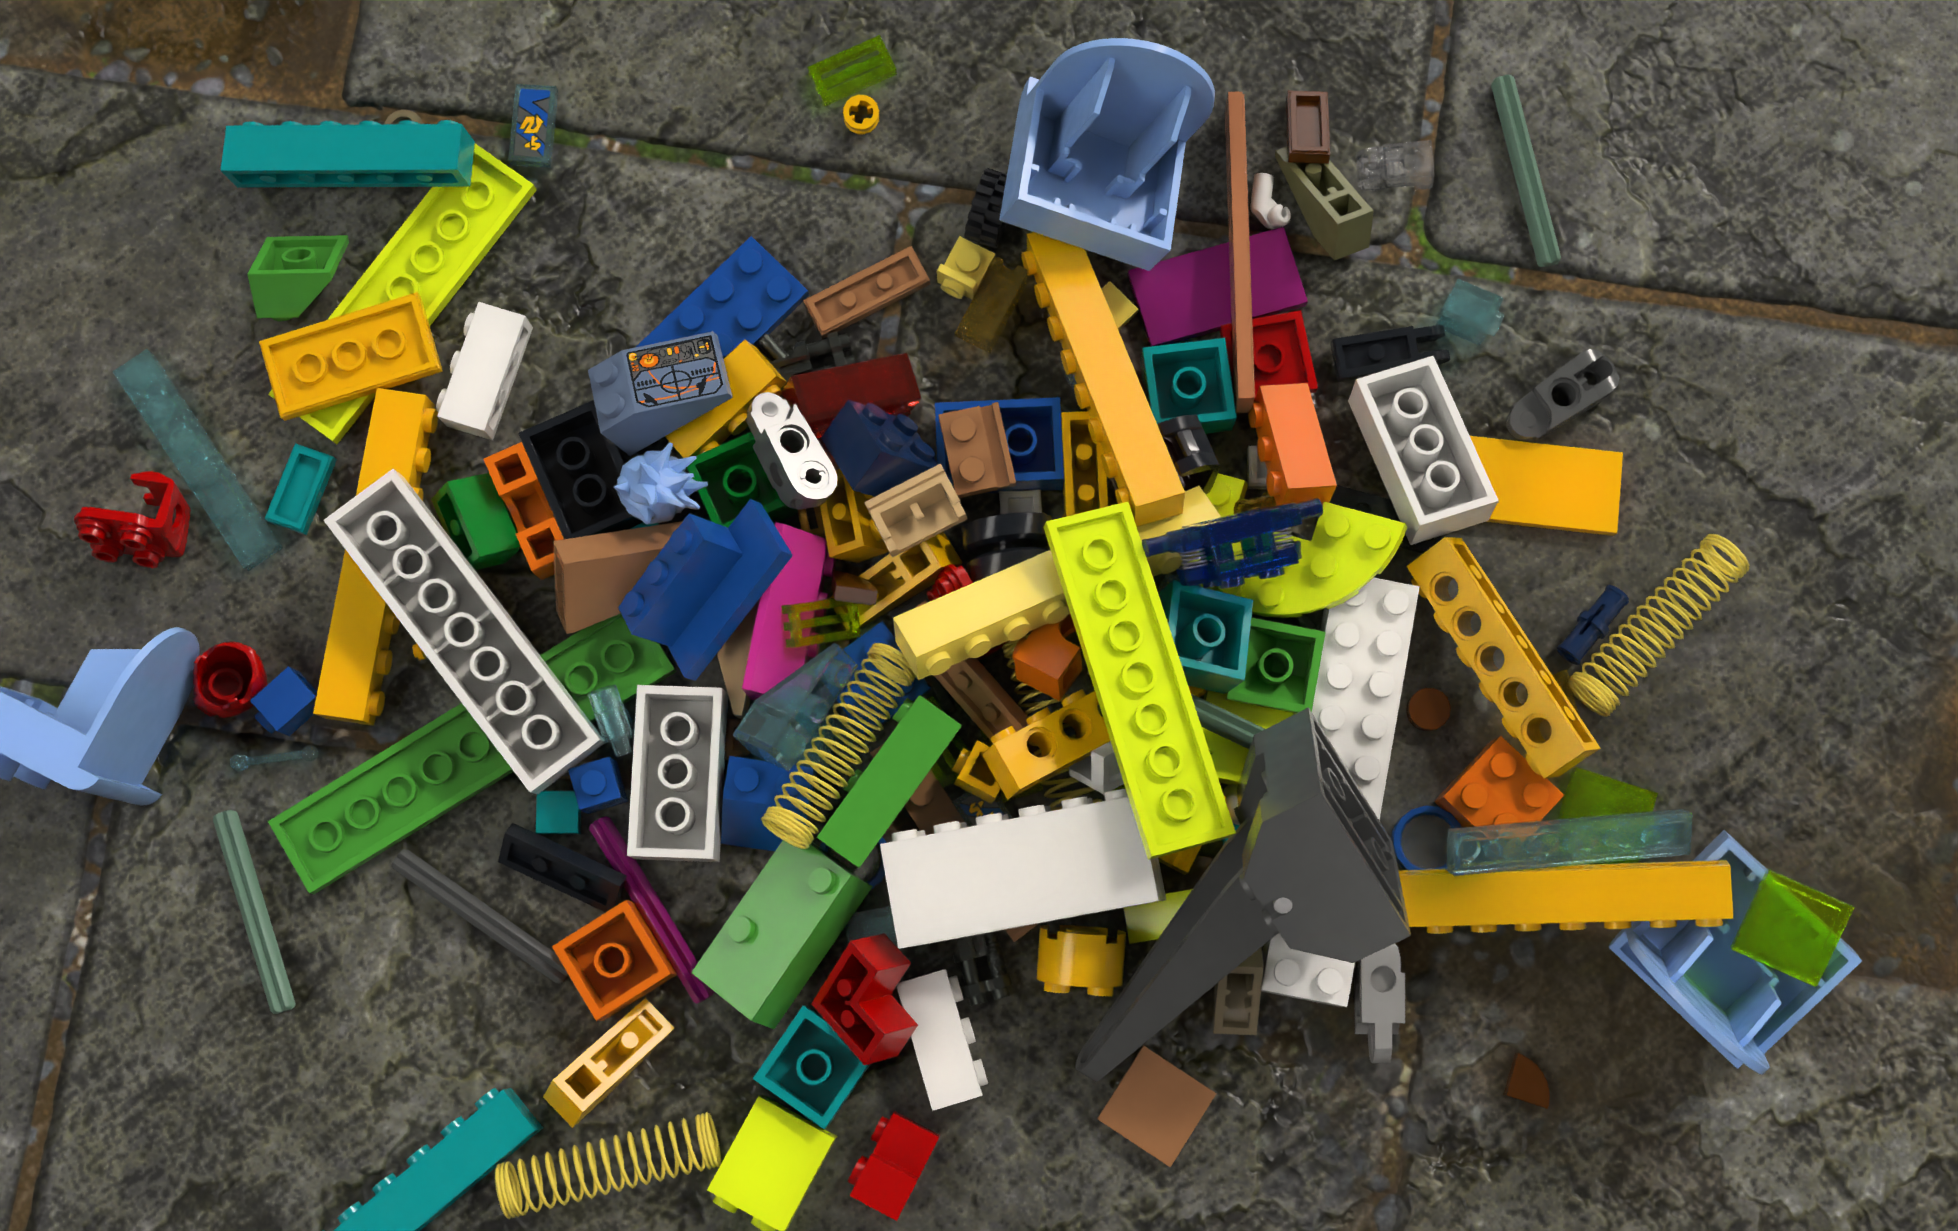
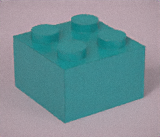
(1190, 381)
(1209, 634)
(811, 1068)

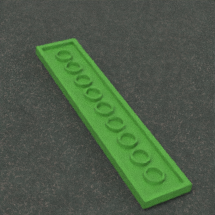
(445, 762)

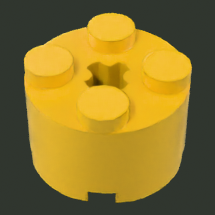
(1081, 959)

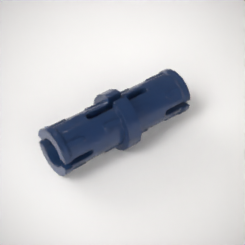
(1593, 624)

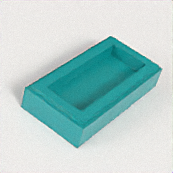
(300, 489)

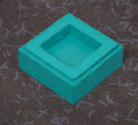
(557, 813)

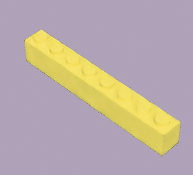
(1013, 602)

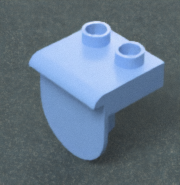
(1106, 147)
(106, 723)
(1719, 992)

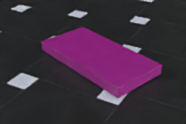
(1193, 291)

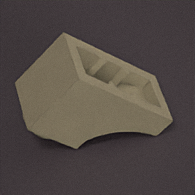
(1239, 998)

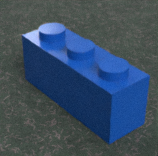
(680, 580)

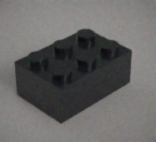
(578, 473)

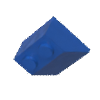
(749, 793)

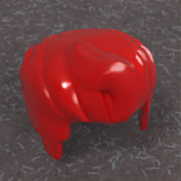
(227, 679)

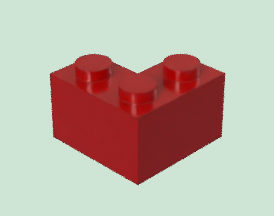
(860, 1002)
(894, 1166)

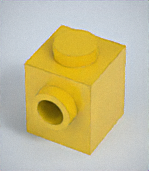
(975, 774)

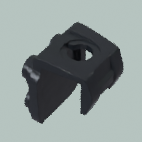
(1189, 452)

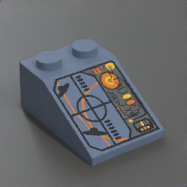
(658, 389)

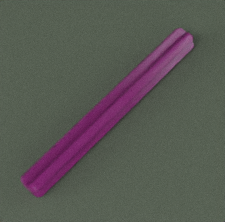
(650, 908)

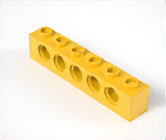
(1570, 737)
(1020, 770)

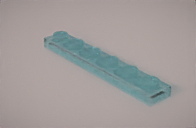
(197, 460)
(1568, 842)

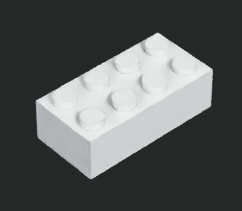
(1422, 450)
(677, 773)

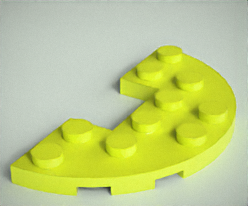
(1334, 565)

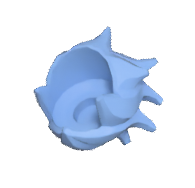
(657, 486)

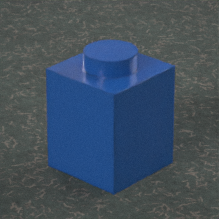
(285, 702)
(598, 785)

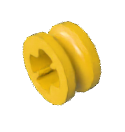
(854, 104)

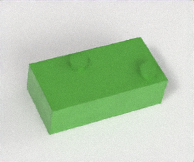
(889, 780)
(781, 931)

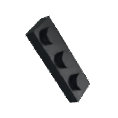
(561, 868)

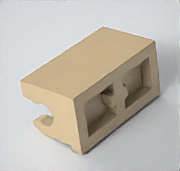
(916, 510)

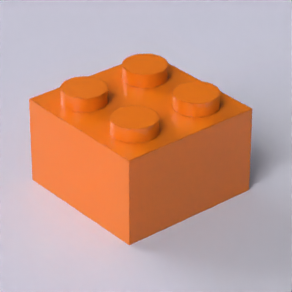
(1498, 789)
(614, 960)

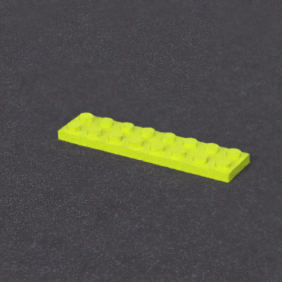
(433, 257)
(1139, 680)

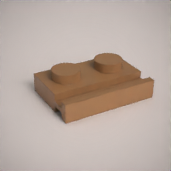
(977, 450)

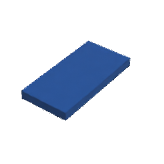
(739, 591)

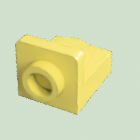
(964, 269)

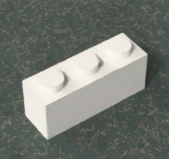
(484, 370)
(942, 1039)

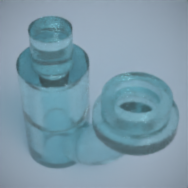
(612, 718)

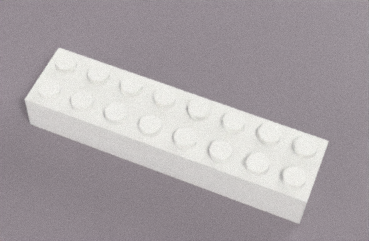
(464, 631)

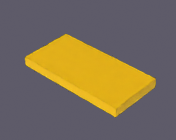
(350, 356)
(1553, 485)

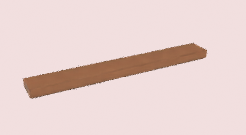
(1239, 253)

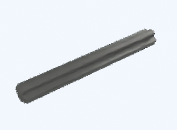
(480, 915)

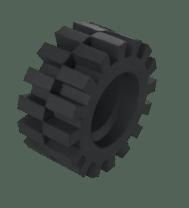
(983, 218)

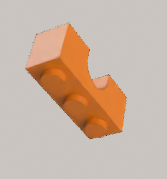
(528, 506)
(1048, 659)

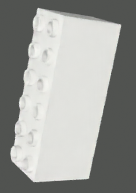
(1018, 870)

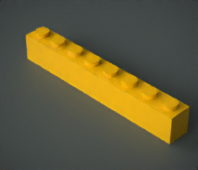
(1104, 379)
(361, 620)
(1570, 896)

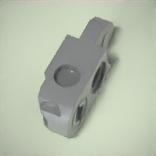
(1379, 1000)

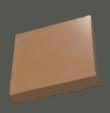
(1156, 1106)

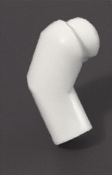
(1264, 207)

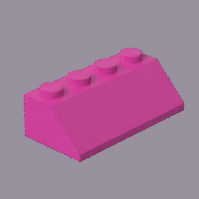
(797, 582)

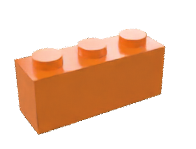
(1291, 444)

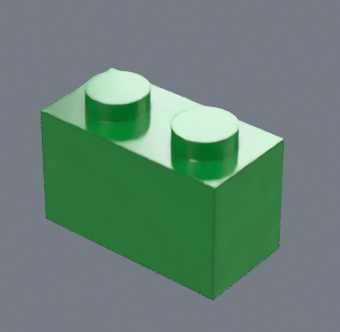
(477, 520)

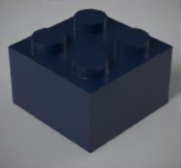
(876, 448)

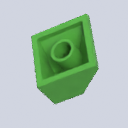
(293, 273)
(1280, 667)

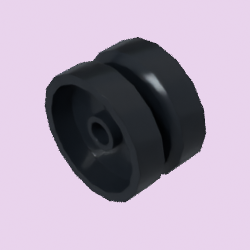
(1003, 541)

